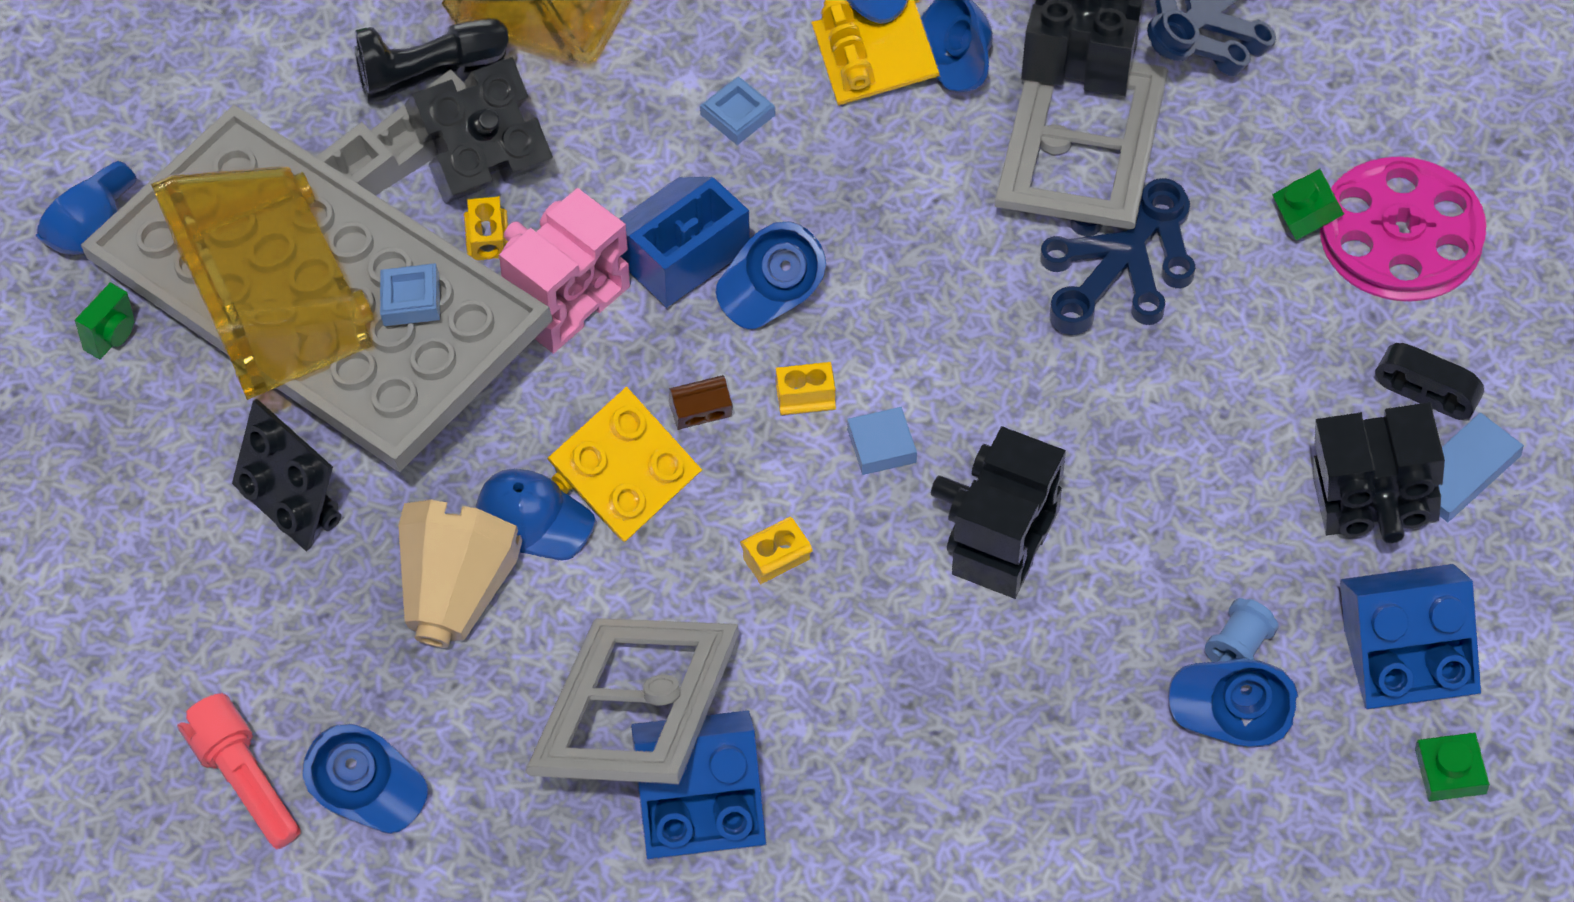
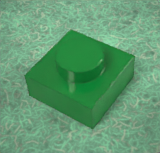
(1308, 204)
(105, 321)
(1452, 767)

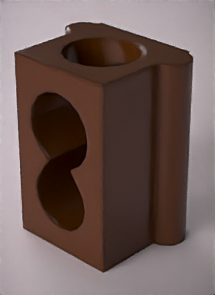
(700, 402)

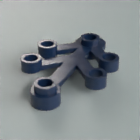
(1177, 34)
(1121, 252)

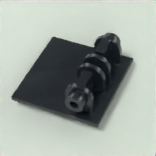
(284, 477)

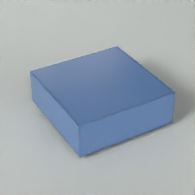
(737, 110)
(410, 294)
(881, 440)

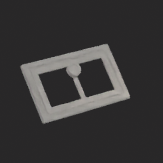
(1031, 133)
(689, 709)

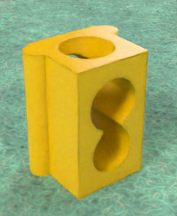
(479, 211)
(814, 389)
(760, 549)

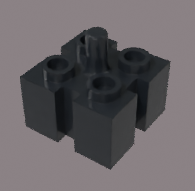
(1082, 42)
(478, 130)
(1378, 471)
(1003, 511)

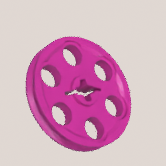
(1427, 229)

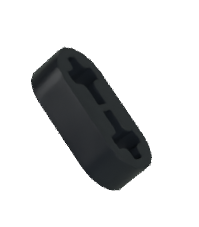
(1430, 379)

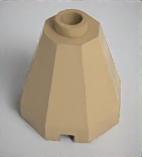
(451, 567)

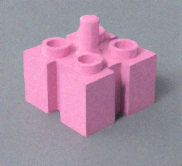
(568, 263)

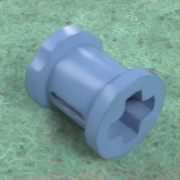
(1243, 633)

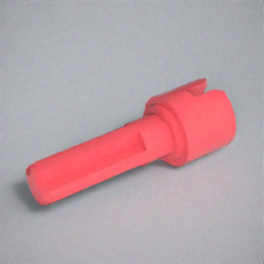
(222, 742)

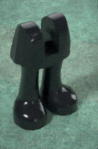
(462, 50)

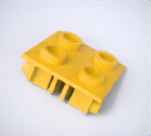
(872, 56)
(623, 464)

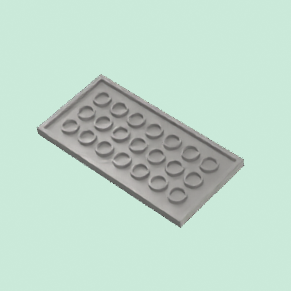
(415, 373)

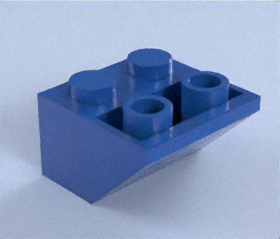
(684, 236)
(1412, 635)
(717, 796)

